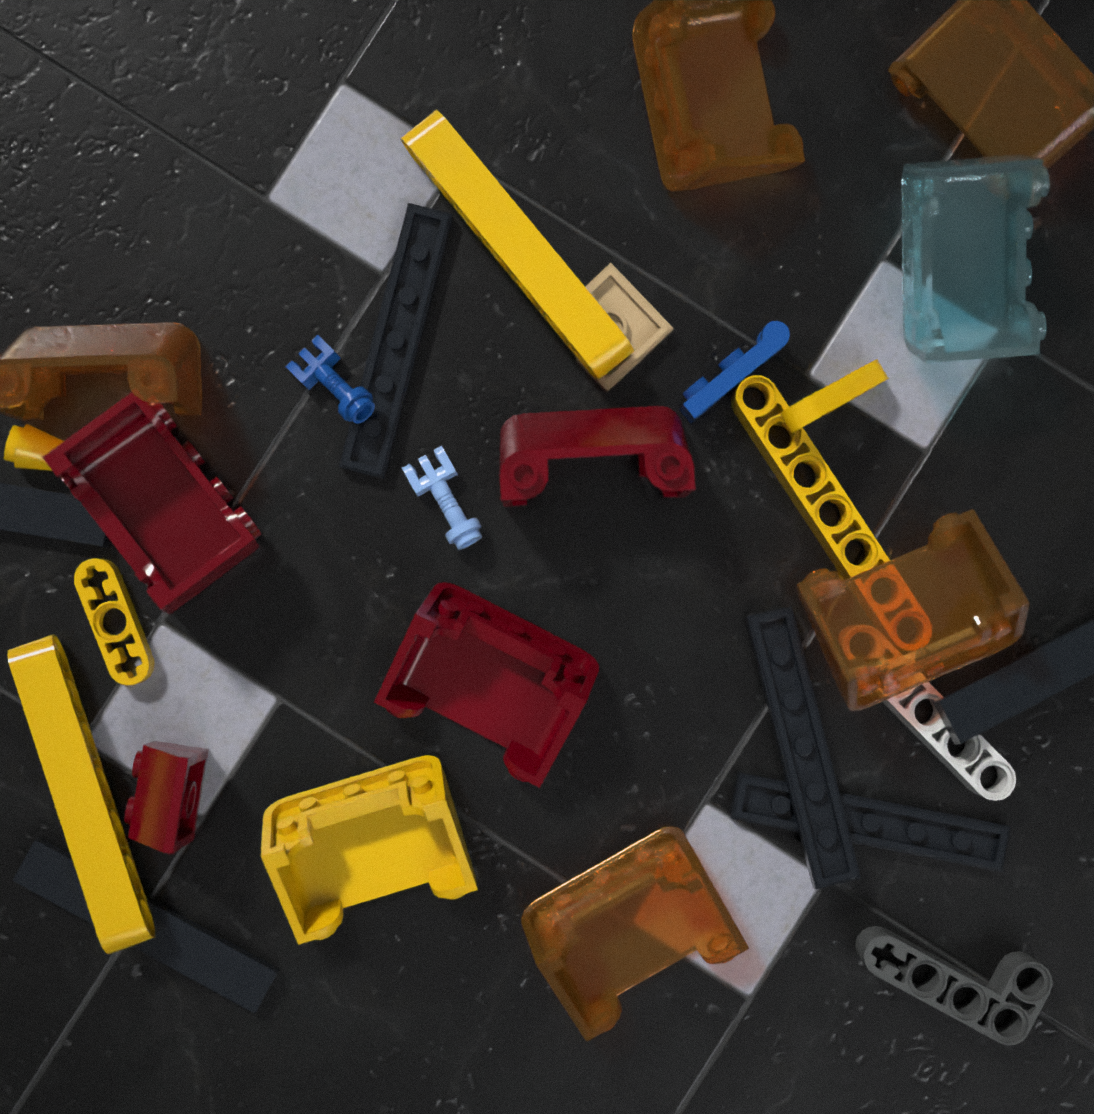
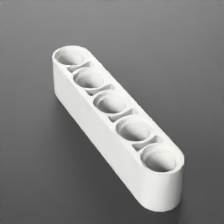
(966, 765)

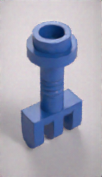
(354, 403)

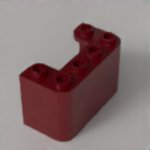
(154, 500)

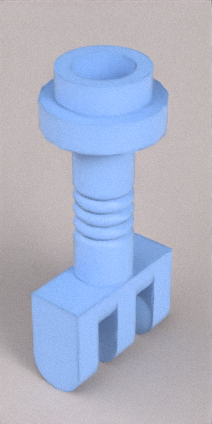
(462, 531)

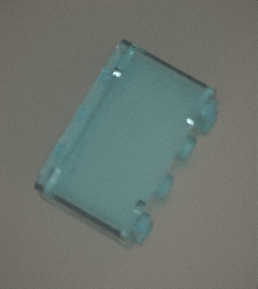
(968, 257)

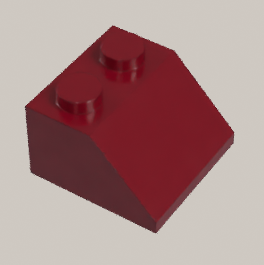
(166, 795)

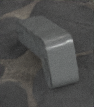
(945, 979)

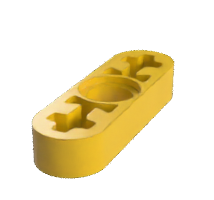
(834, 395)
(111, 586)

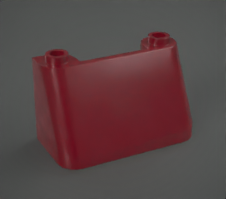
(649, 432)
(490, 677)

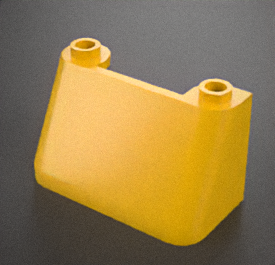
(364, 843)

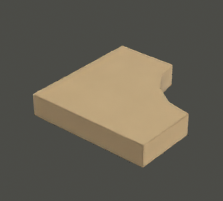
(632, 315)

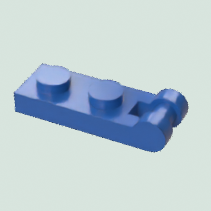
(735, 369)

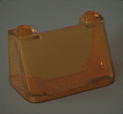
(1001, 79)
(710, 92)
(159, 360)
(916, 613)
(626, 925)

